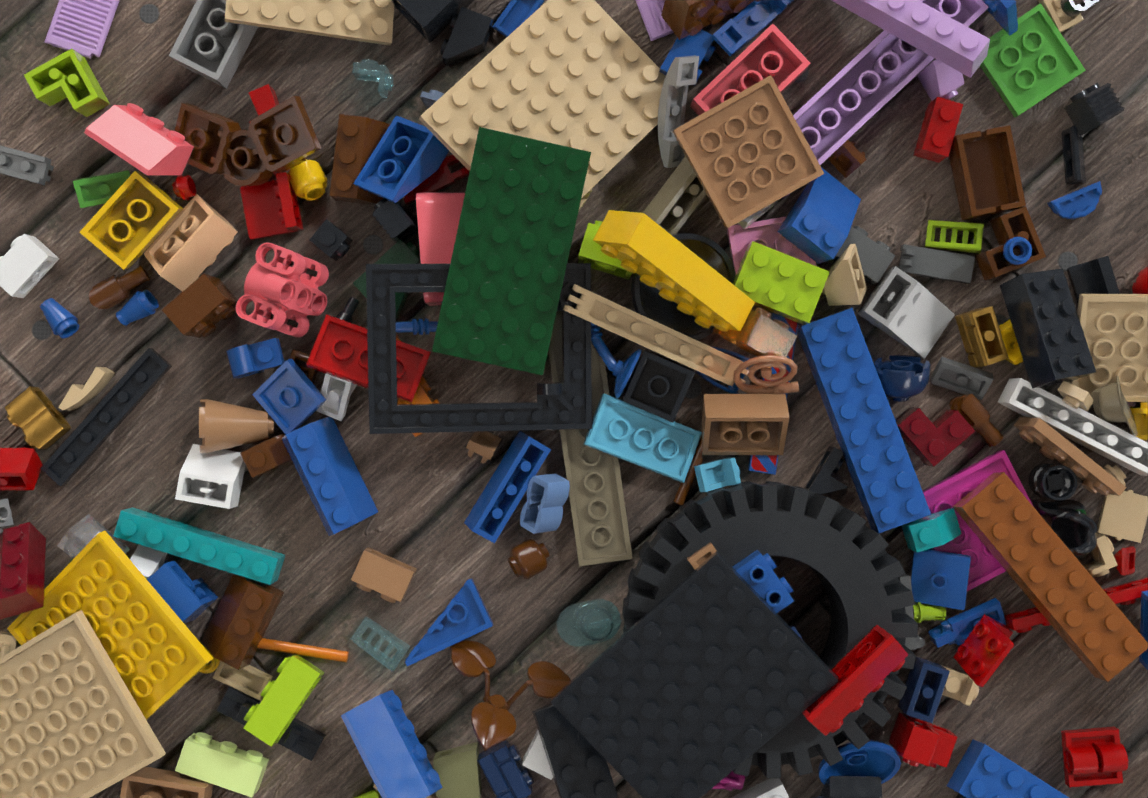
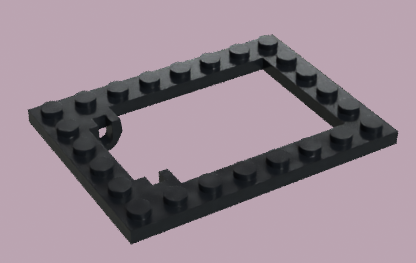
(557, 405)

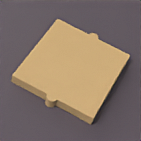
(1124, 516)

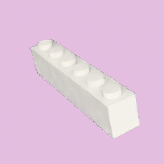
(1077, 425)

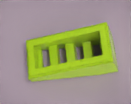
(977, 228)

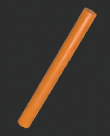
(305, 650)

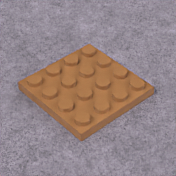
(748, 152)

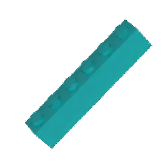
(199, 545)

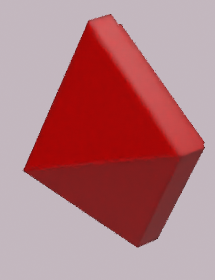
(1125, 560)

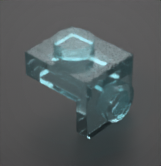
(371, 71)

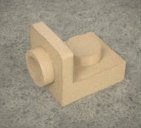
(960, 687)

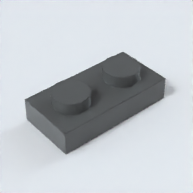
(961, 378)

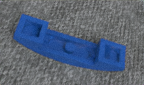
(748, 24)

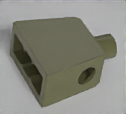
(459, 772)

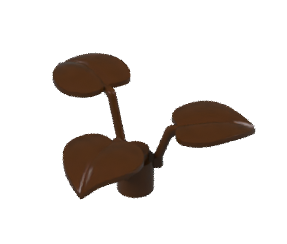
(491, 718)

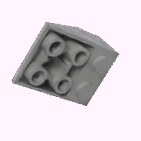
(906, 311)

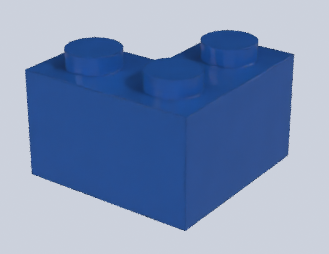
(182, 594)

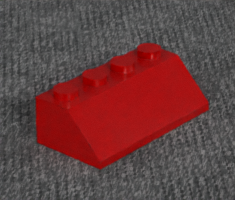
(858, 675)

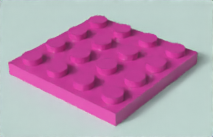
(954, 488)

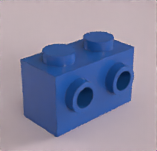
(759, 574)

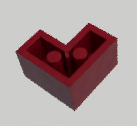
(936, 439)

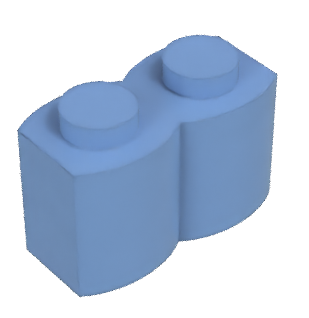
(544, 503)

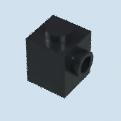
(331, 240)

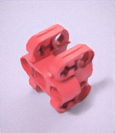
(283, 291)

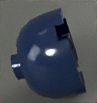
(903, 376)

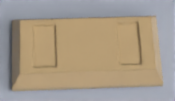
(247, 679)

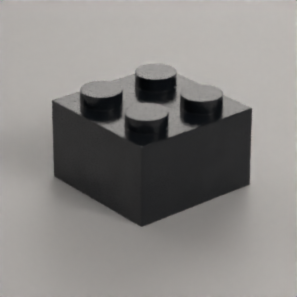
(659, 386)

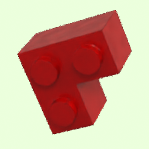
(922, 742)

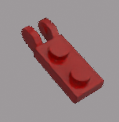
(438, 180)

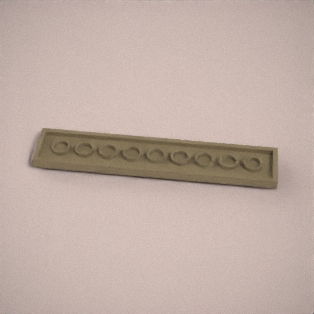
(593, 475)

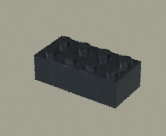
(1047, 328)

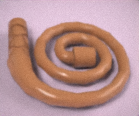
(764, 363)

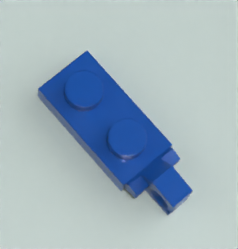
(960, 626)

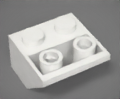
(211, 478)

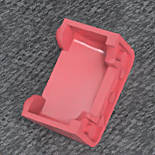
(437, 229)

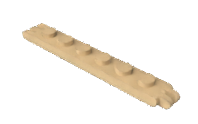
(654, 336)

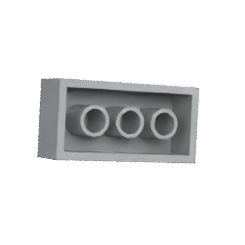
(211, 44)

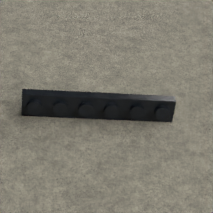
(106, 417)

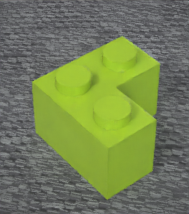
(68, 78)

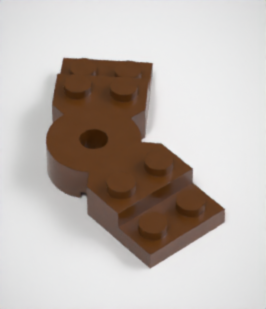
(272, 142)

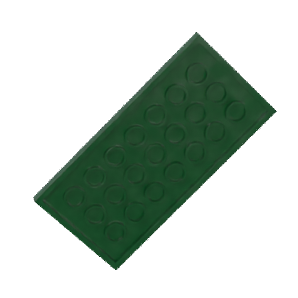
(511, 251)

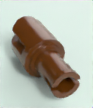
(116, 289)
(977, 417)

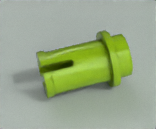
(926, 612)

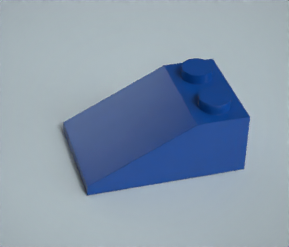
(401, 160)
(821, 218)

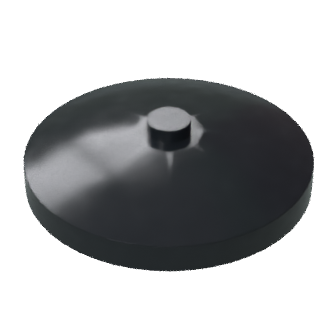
(653, 306)

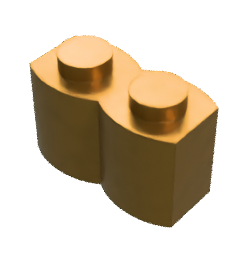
(37, 418)

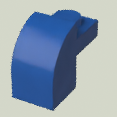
(255, 358)

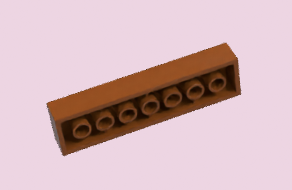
(1051, 576)

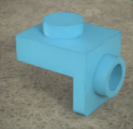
(717, 474)

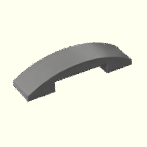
(673, 107)

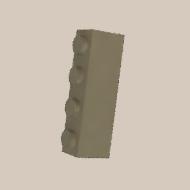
(676, 198)

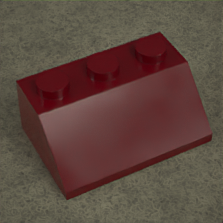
(21, 570)

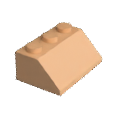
(190, 243)

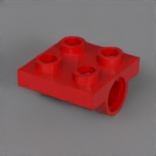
(1093, 756)

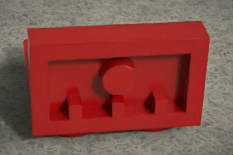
(271, 208)
(984, 649)

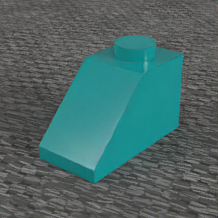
(932, 530)

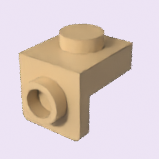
(1102, 557)

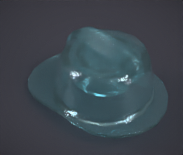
(588, 622)

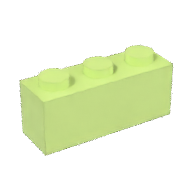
(222, 764)

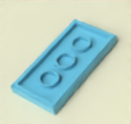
(642, 438)

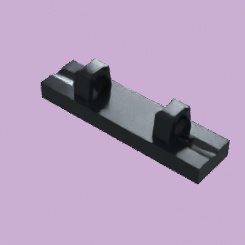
(298, 736)

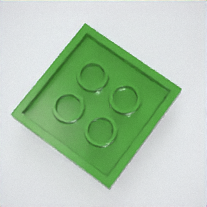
(1030, 61)

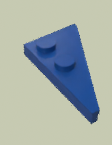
(460, 620)

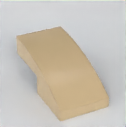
(82, 394)

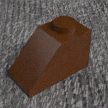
(266, 456)

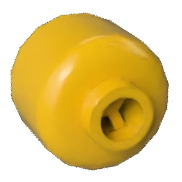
(308, 180)

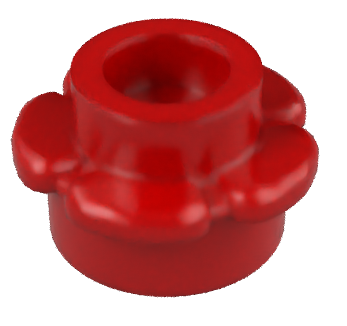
(184, 187)

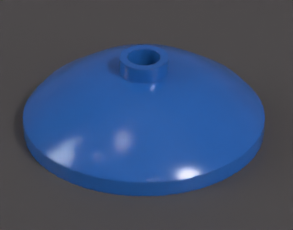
(870, 760)

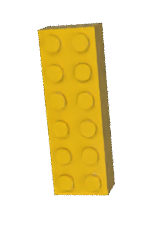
(673, 270)

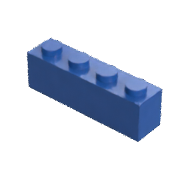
(506, 487)

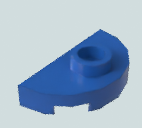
(1078, 203)

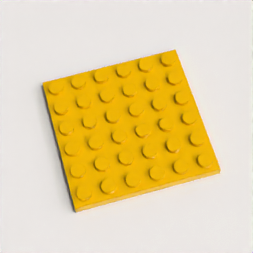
(129, 617)

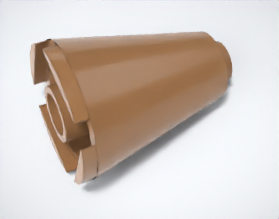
(231, 425)

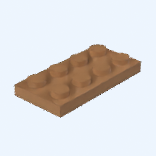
(1057, 447)

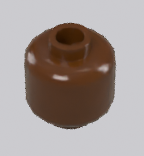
(528, 559)

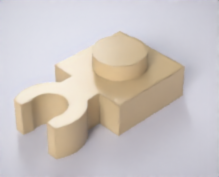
(1075, 396)

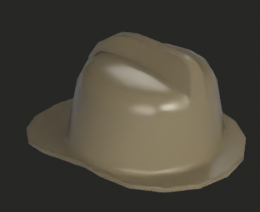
(1112, 406)

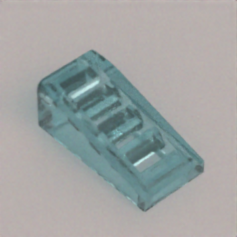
(374, 651)

